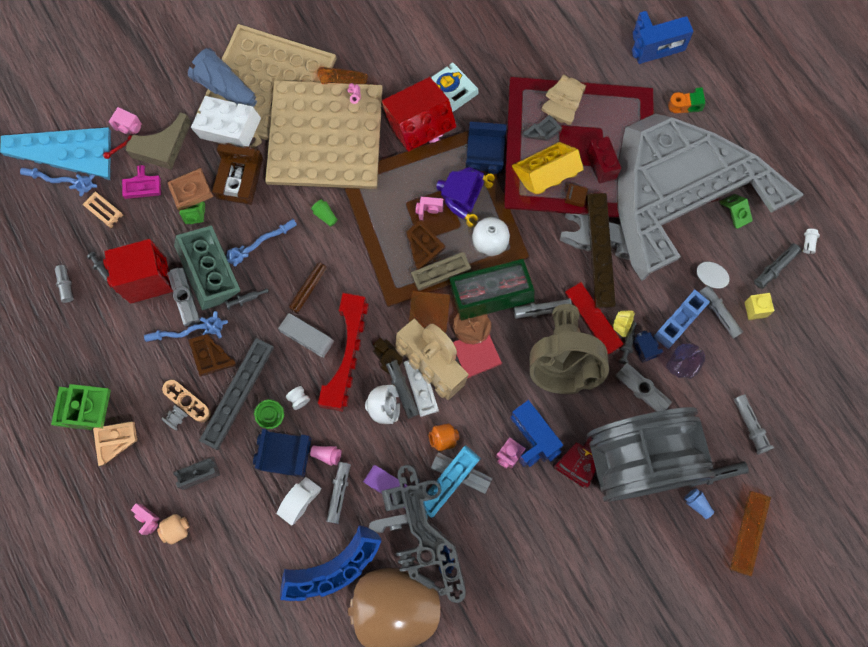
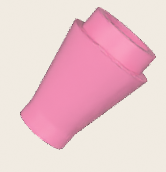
(326, 454)

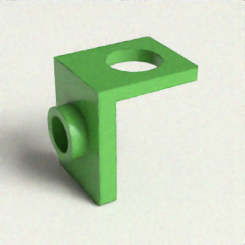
(739, 210)

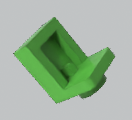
(193, 214)

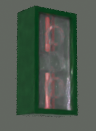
(492, 289)

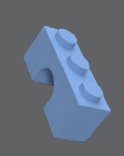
(681, 319)

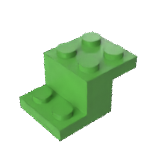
(81, 407)

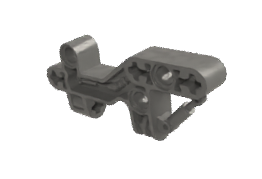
(429, 536)

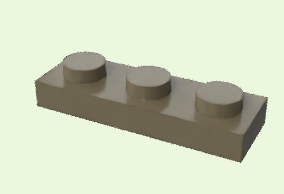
(441, 271)

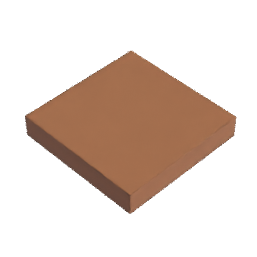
(190, 189)

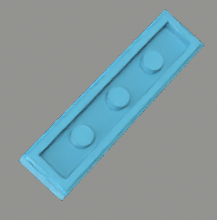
(451, 479)

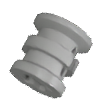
(174, 417)

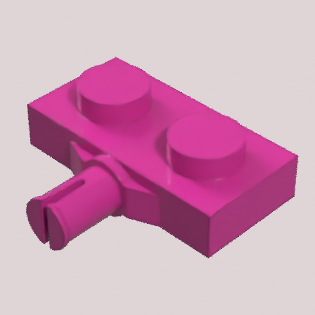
(141, 185)

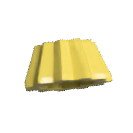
(623, 322)

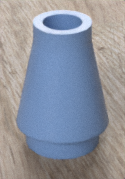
(699, 503)

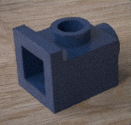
(646, 346)

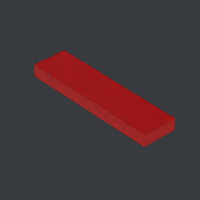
(594, 317)

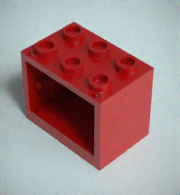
(419, 113)
(138, 271)

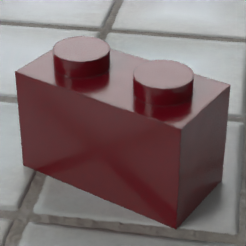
(603, 159)

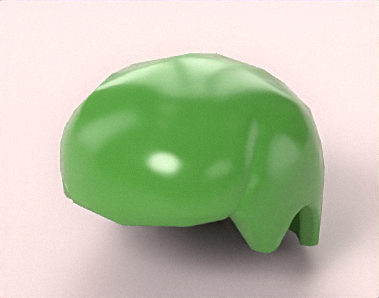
(269, 414)

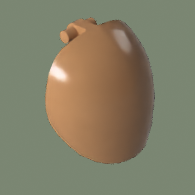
(393, 609)

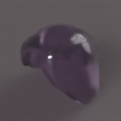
(686, 360)

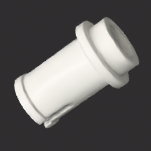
(810, 241)

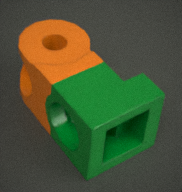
(687, 102)

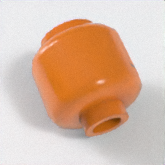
(443, 437)

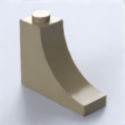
(160, 148)

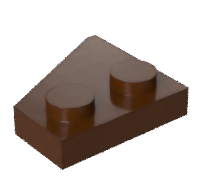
(423, 244)

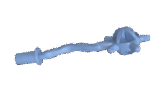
(82, 183)
(236, 255)
(212, 325)

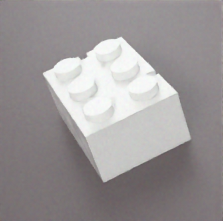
(226, 122)

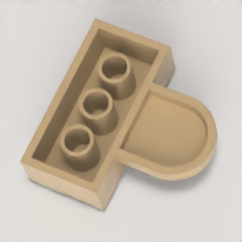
(433, 356)

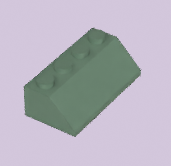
(206, 267)

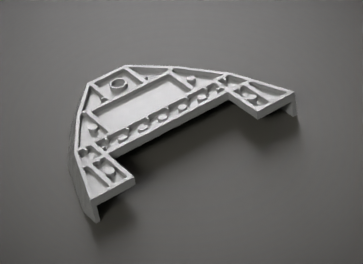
(674, 170)

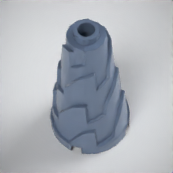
(220, 79)

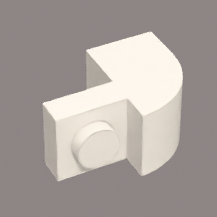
(297, 500)

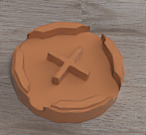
(472, 329)

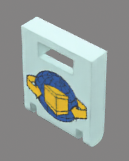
(452, 83)

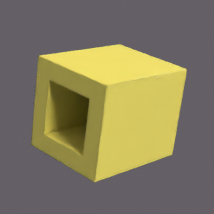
(759, 306)

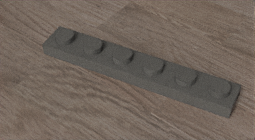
(236, 394)

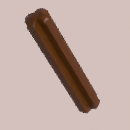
(307, 287)

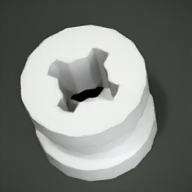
(298, 398)

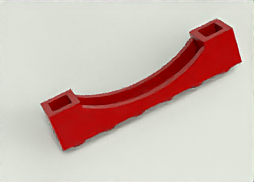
(334, 394)

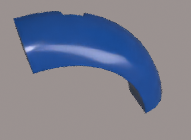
(334, 574)

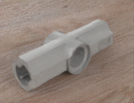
(186, 307)
(633, 379)
(474, 479)

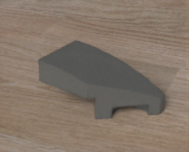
(544, 130)

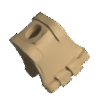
(564, 99)

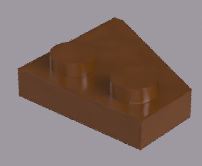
(209, 356)

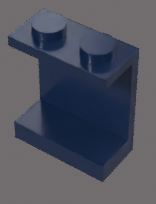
(486, 147)
(282, 453)

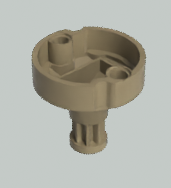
(568, 357)

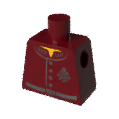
(578, 464)

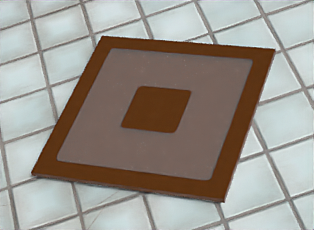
(391, 211)

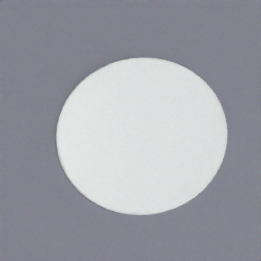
(713, 275)

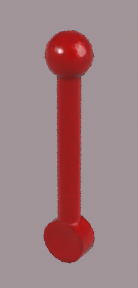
(106, 155)

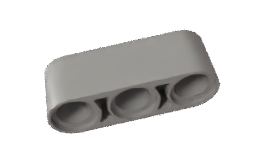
(306, 335)

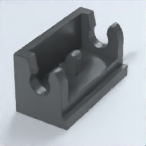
(196, 473)

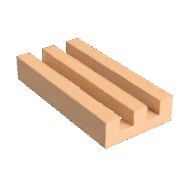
(112, 218)

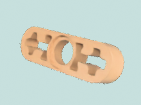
(180, 388)

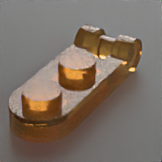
(341, 76)

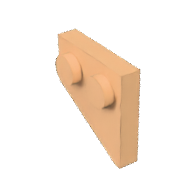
(113, 440)

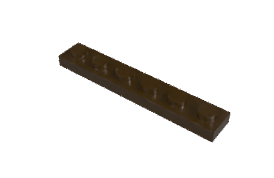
(601, 250)

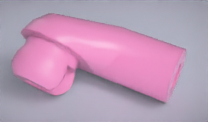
(355, 90)

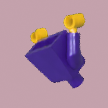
(462, 191)

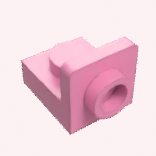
(429, 204)
(510, 453)
(145, 515)

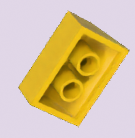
(548, 167)

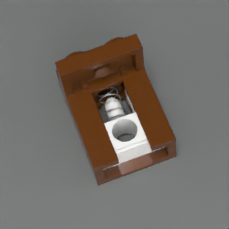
(235, 160)

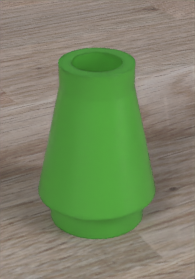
(323, 211)

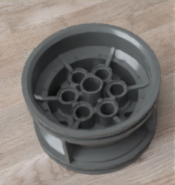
(650, 454)

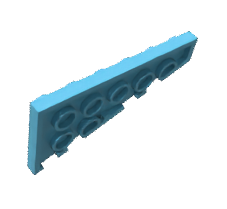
(65, 150)

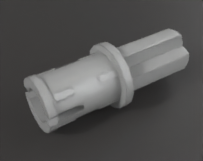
(63, 284)

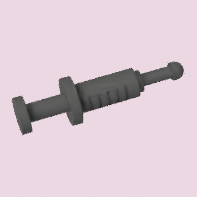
(98, 266)
(245, 298)
(627, 348)

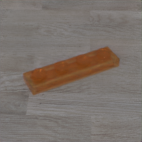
(750, 533)

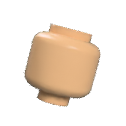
(173, 529)

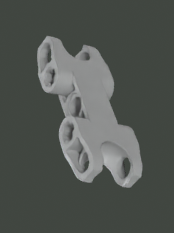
(581, 238)

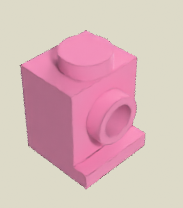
(125, 122)

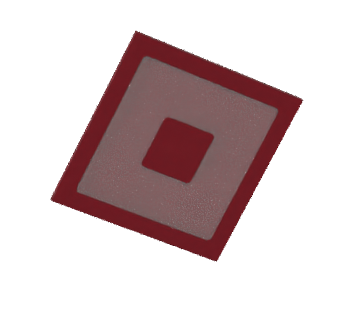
(601, 113)

